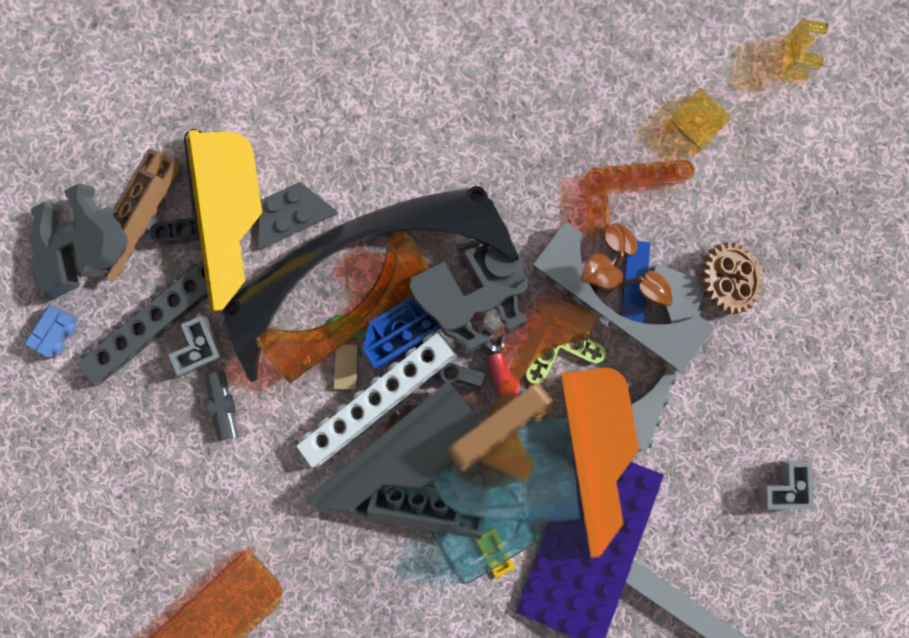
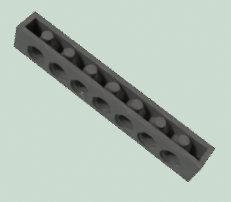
(91, 360)

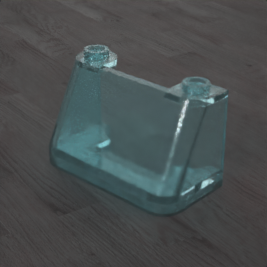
(474, 557)

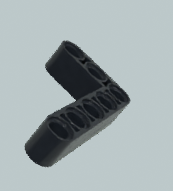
(174, 226)

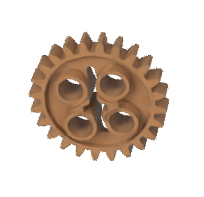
(726, 292)

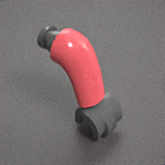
(497, 364)

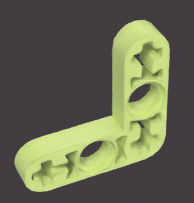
(587, 356)

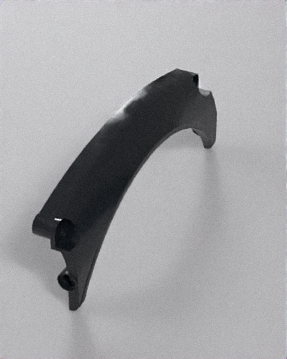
(441, 212)

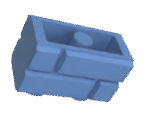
(52, 331)

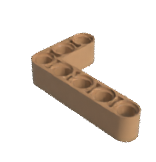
(530, 405)

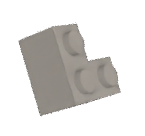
(202, 347)
(793, 491)

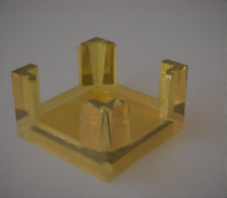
(795, 50)
(699, 120)

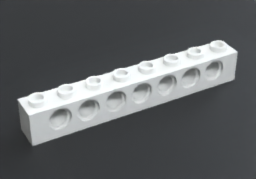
(311, 446)

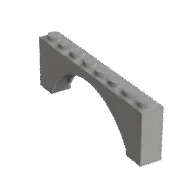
(686, 301)
(670, 342)

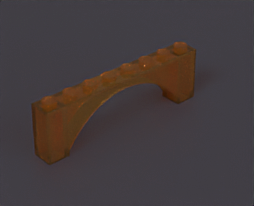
(554, 326)
(300, 350)

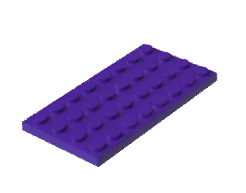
(582, 592)

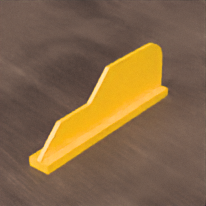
(225, 207)

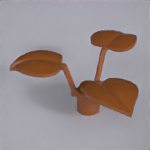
(601, 273)

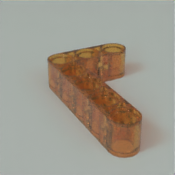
(628, 180)

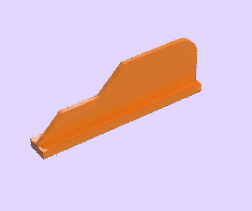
(602, 446)

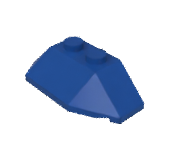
(396, 333)

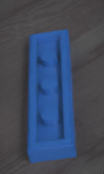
(632, 300)

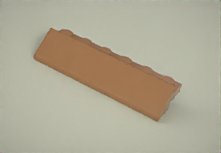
(141, 201)

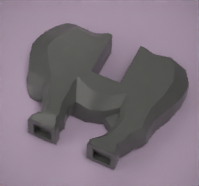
(91, 233)
(498, 286)

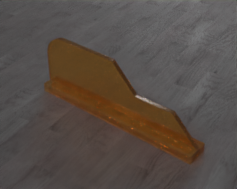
(228, 604)

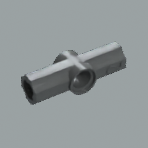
(465, 377)
(221, 405)

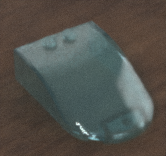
(545, 497)

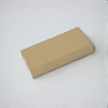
(346, 367)

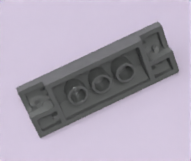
(417, 510)

